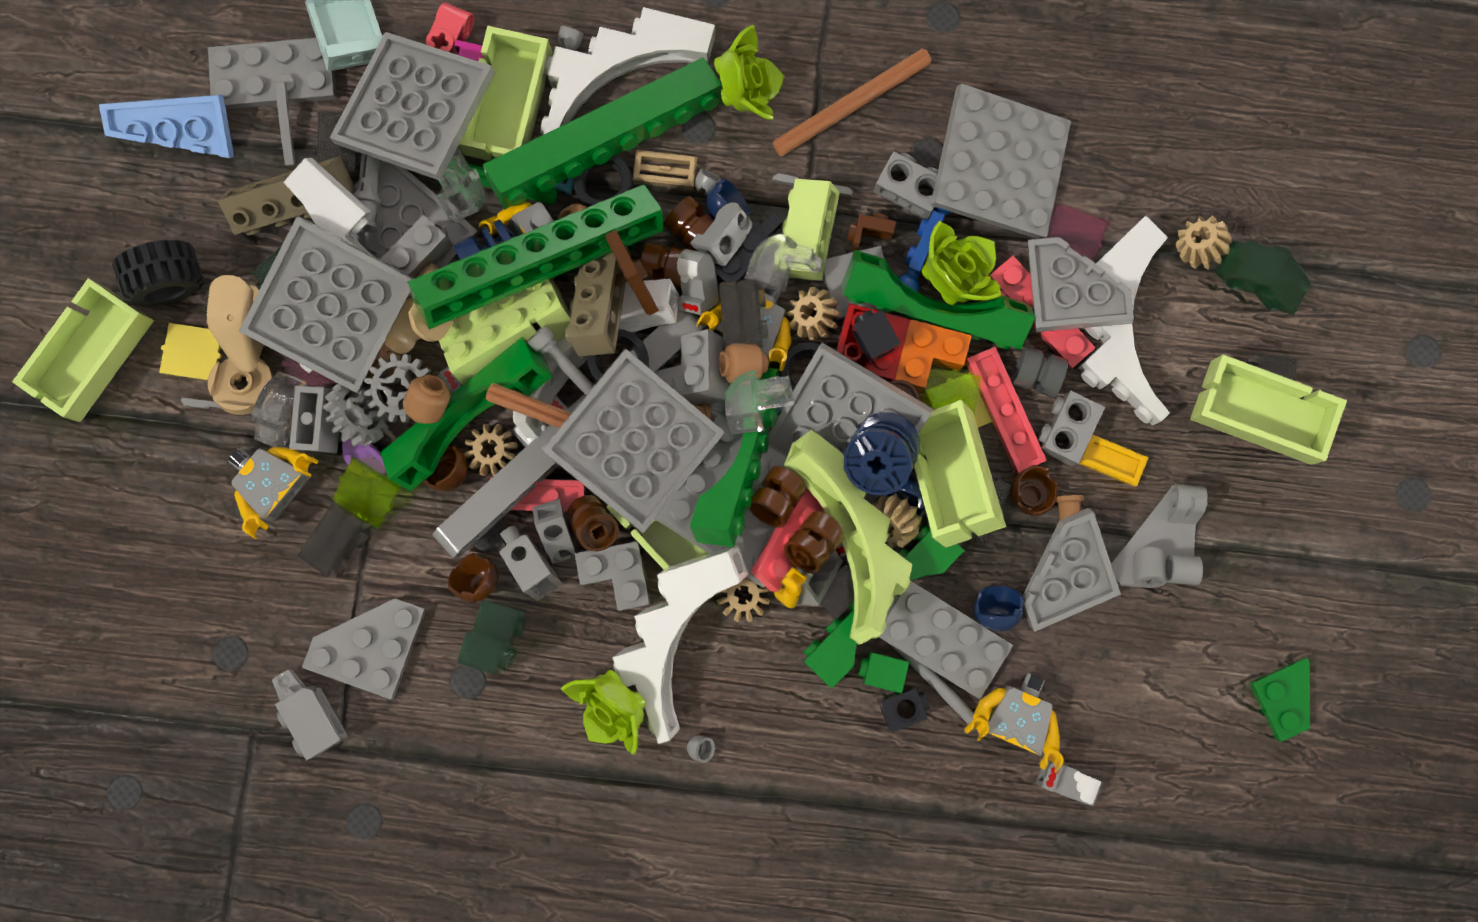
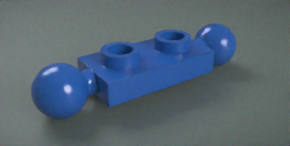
(917, 255)

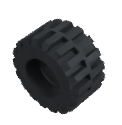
(158, 273)

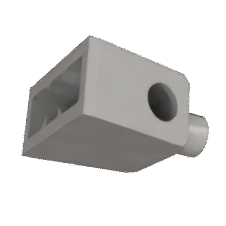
(534, 571)

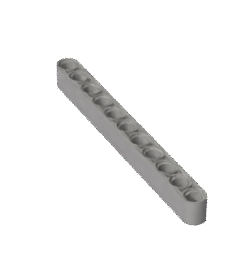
(532, 464)

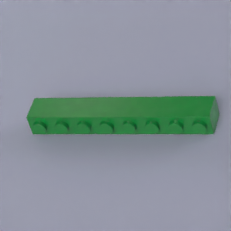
(603, 133)

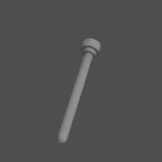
(545, 343)
(940, 687)

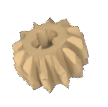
(1203, 242)
(803, 308)
(480, 450)
(904, 520)
(733, 600)

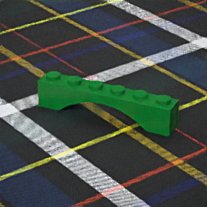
(997, 320)
(419, 449)
(721, 509)
(836, 652)

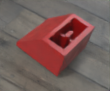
(884, 367)

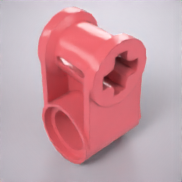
(450, 25)

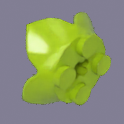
(747, 79)
(961, 266)
(610, 710)

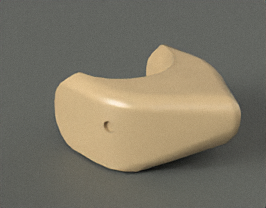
(226, 311)
(411, 326)

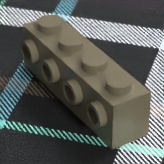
(271, 201)
(596, 307)

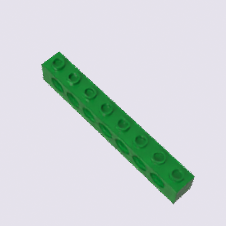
(534, 256)

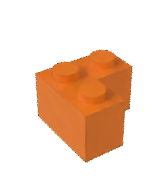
(930, 346)

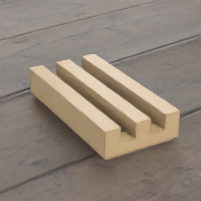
(660, 180)

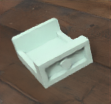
(344, 31)

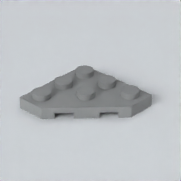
(1073, 289)
(1071, 573)
(369, 648)

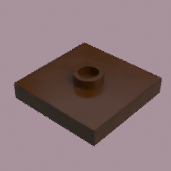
(633, 272)

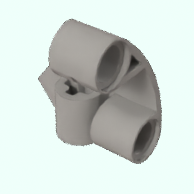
(1165, 542)

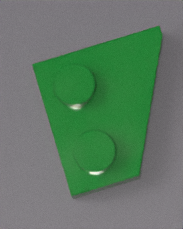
(1285, 698)

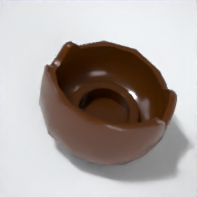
(450, 471)
(1034, 491)
(473, 578)

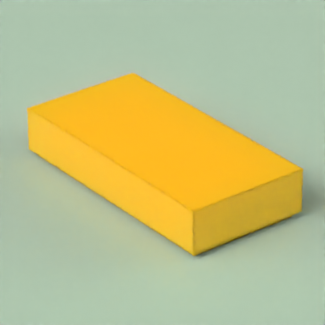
(1114, 461)

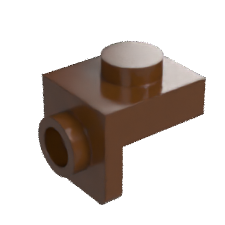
(872, 226)

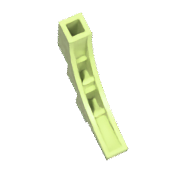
(875, 567)

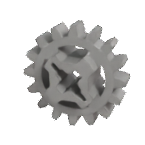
(402, 376)
(354, 415)

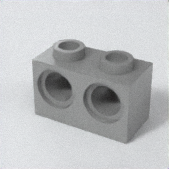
(906, 192)
(1076, 432)

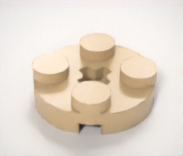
(227, 395)

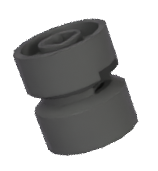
(1041, 372)

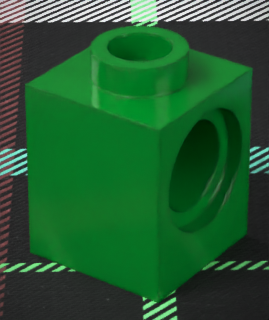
(883, 672)

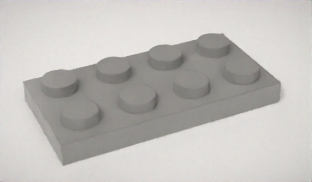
(249, 73)
(944, 639)

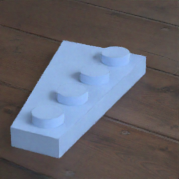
(182, 123)

